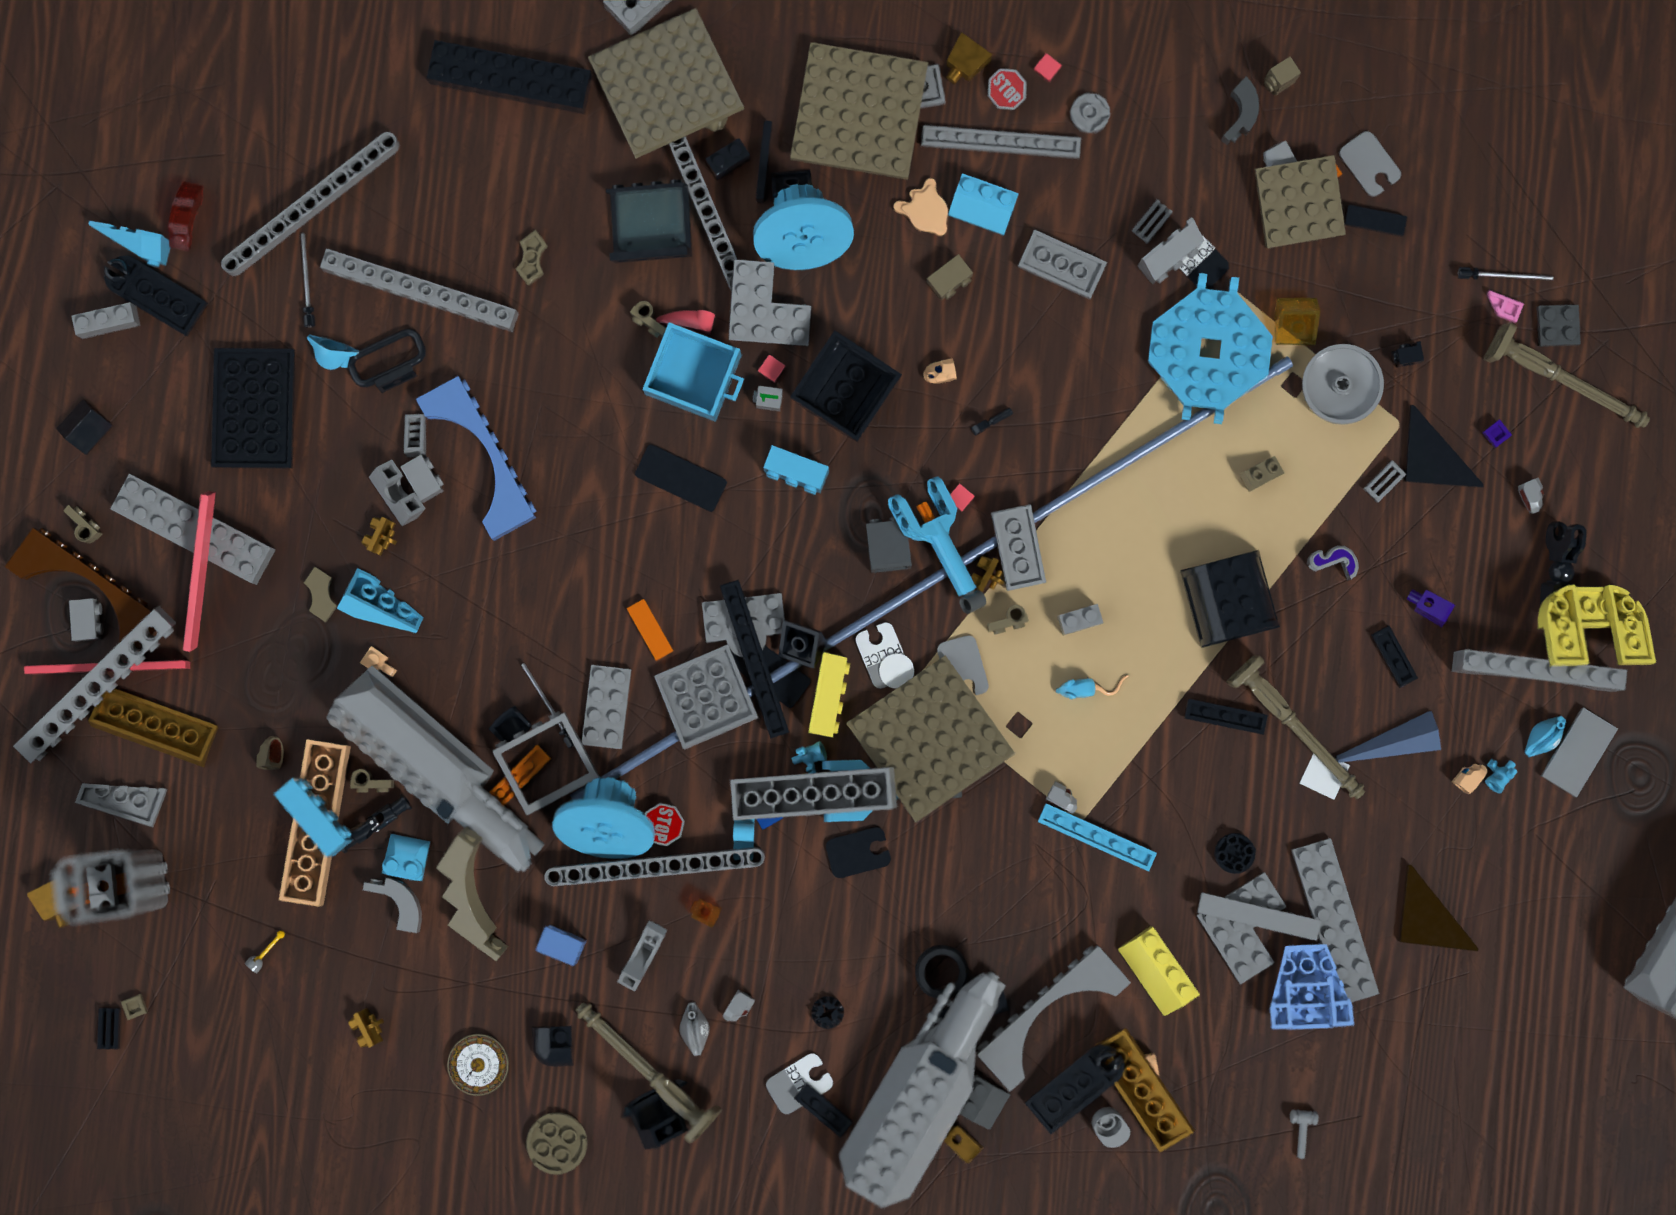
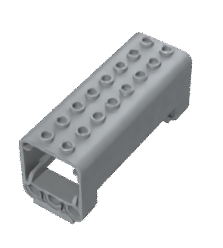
(145, 877)

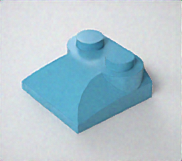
(406, 857)

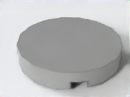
(1090, 113)

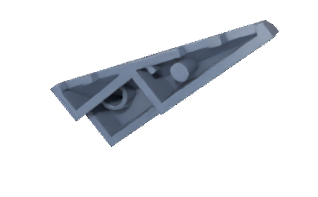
(1411, 737)

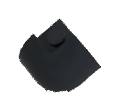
(553, 1045)

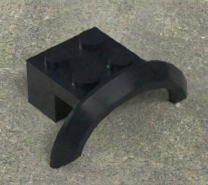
(654, 1118)

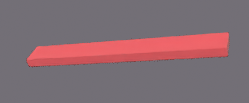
(199, 571)
(84, 668)

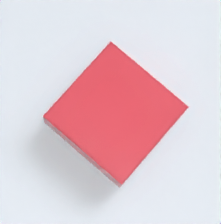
(1047, 67)
(771, 368)
(961, 497)

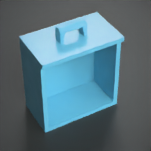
(693, 372)

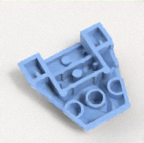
(1309, 991)

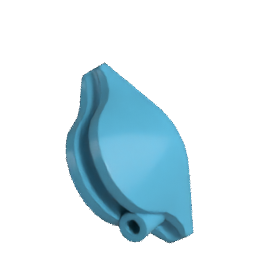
(331, 353)
(1545, 736)

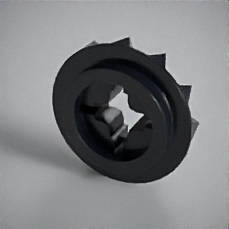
(830, 1003)

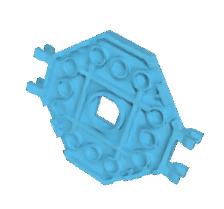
(1206, 380)

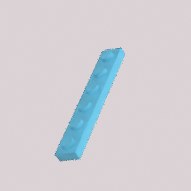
(1097, 837)

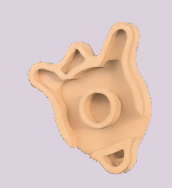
(926, 210)

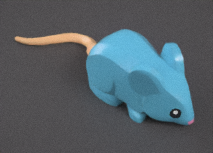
(1084, 688)

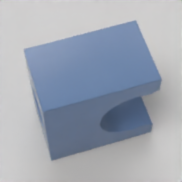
(561, 945)

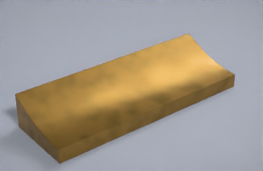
(154, 726)
(1147, 1094)

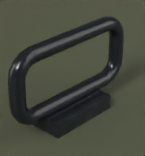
(396, 375)

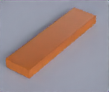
(522, 772)

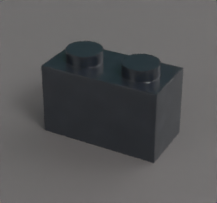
(728, 159)

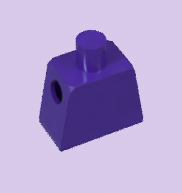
(1440, 607)

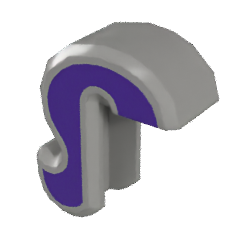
(1335, 555)

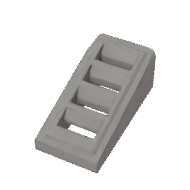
(415, 448)

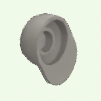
(1110, 1127)

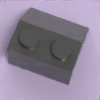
(984, 1102)

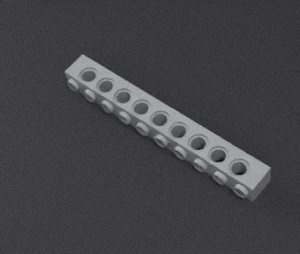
(419, 290)
(28, 743)

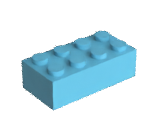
(313, 816)

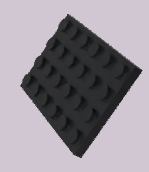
(253, 408)

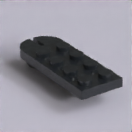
(154, 294)
(1076, 1087)

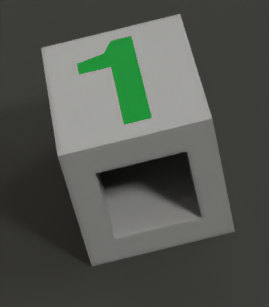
(768, 398)

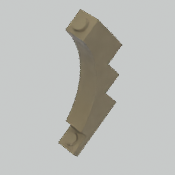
(471, 918)

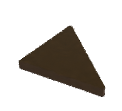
(1427, 919)

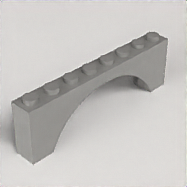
(1538, 669)
(1005, 1049)

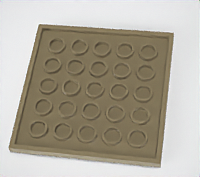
(666, 83)
(859, 111)
(931, 737)

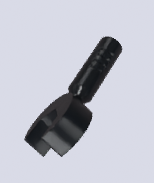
(984, 425)

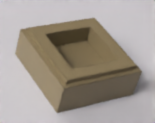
(134, 1006)

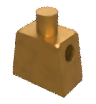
(966, 59)
(45, 904)
(968, 1148)

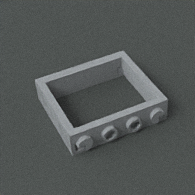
(536, 729)

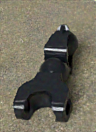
(1563, 552)

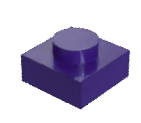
(1497, 433)

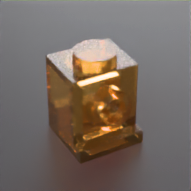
(709, 919)

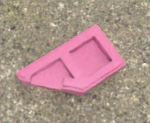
(1505, 307)

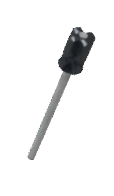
(1465, 273)
(309, 319)
(567, 739)

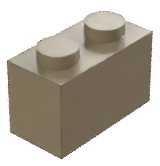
(1281, 76)
(950, 277)

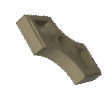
(530, 267)
(322, 603)

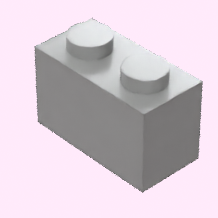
(422, 478)
(1080, 619)
(85, 620)

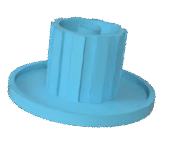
(802, 230)
(605, 822)

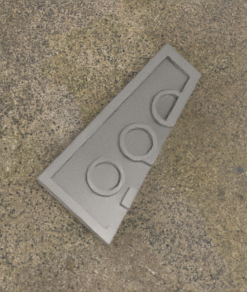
(130, 803)

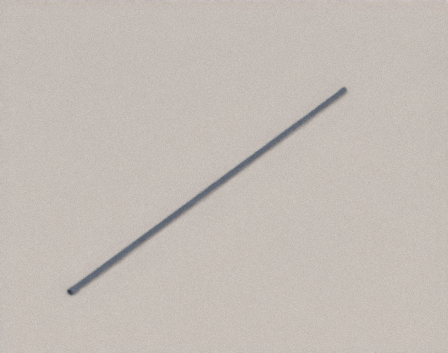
(1275, 370)

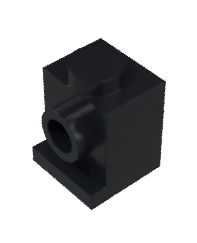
(1408, 354)

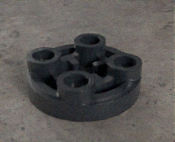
(1234, 853)

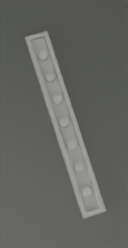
(1001, 141)

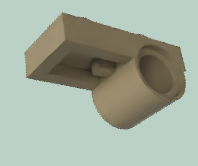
(654, 327)
(1261, 473)
(77, 516)
(999, 626)
(380, 785)

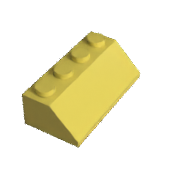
(828, 694)
(1158, 971)

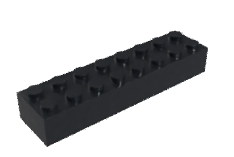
(509, 77)

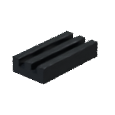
(117, 1021)

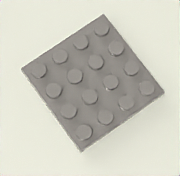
(706, 697)

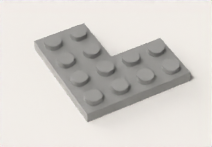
(753, 314)
(1237, 940)

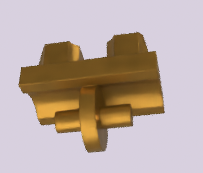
(382, 536)
(989, 566)
(368, 1026)

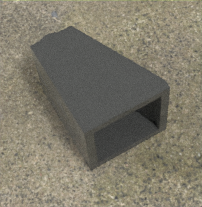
(887, 546)

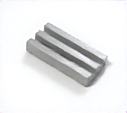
(1162, 209)
(1372, 493)

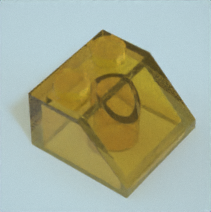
(1296, 321)

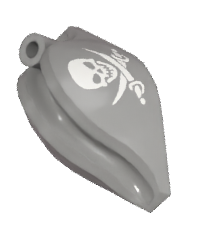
(694, 1029)

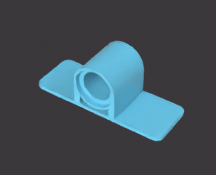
(743, 836)

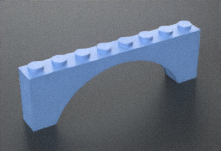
(509, 505)

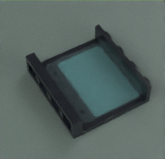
(650, 221)

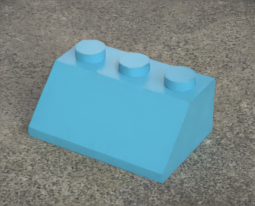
(983, 204)

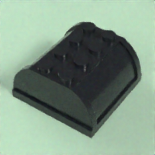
(845, 386)
(1229, 598)

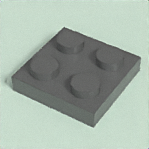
(1558, 325)

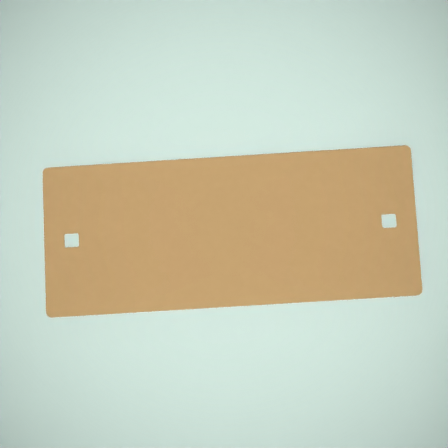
(1126, 554)

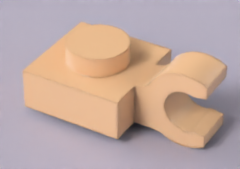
(377, 660)

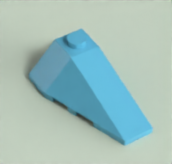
(145, 244)
(373, 603)

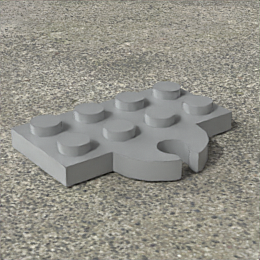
(765, 612)

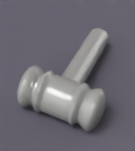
(1304, 1119)

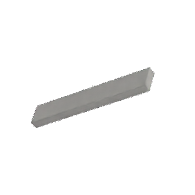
(1259, 916)

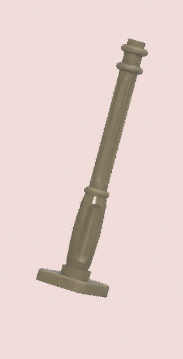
(1504, 345)
(1276, 704)
(668, 1090)

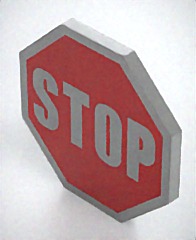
(1007, 89)
(667, 823)

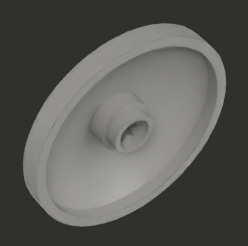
(1342, 384)

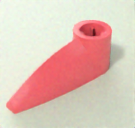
(696, 321)

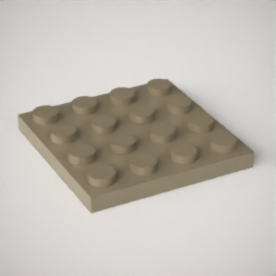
(1300, 201)

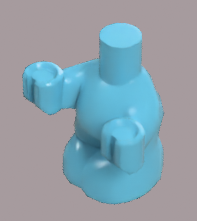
(810, 755)
(1501, 775)

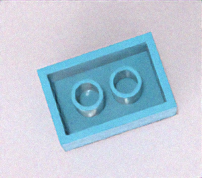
(795, 470)

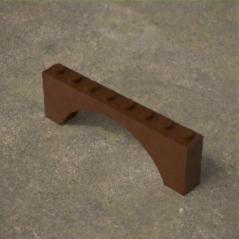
(42, 555)

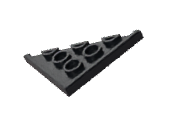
(1432, 458)

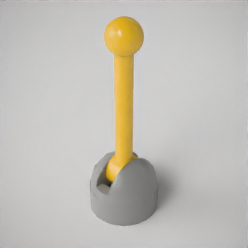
(255, 962)

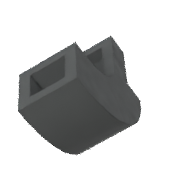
(1248, 104)

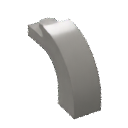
(408, 904)
(642, 956)

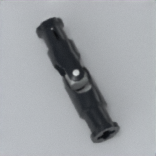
(364, 830)

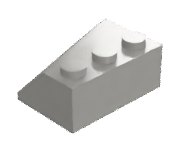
(1171, 253)

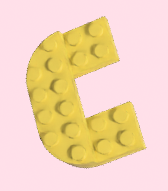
(1575, 608)

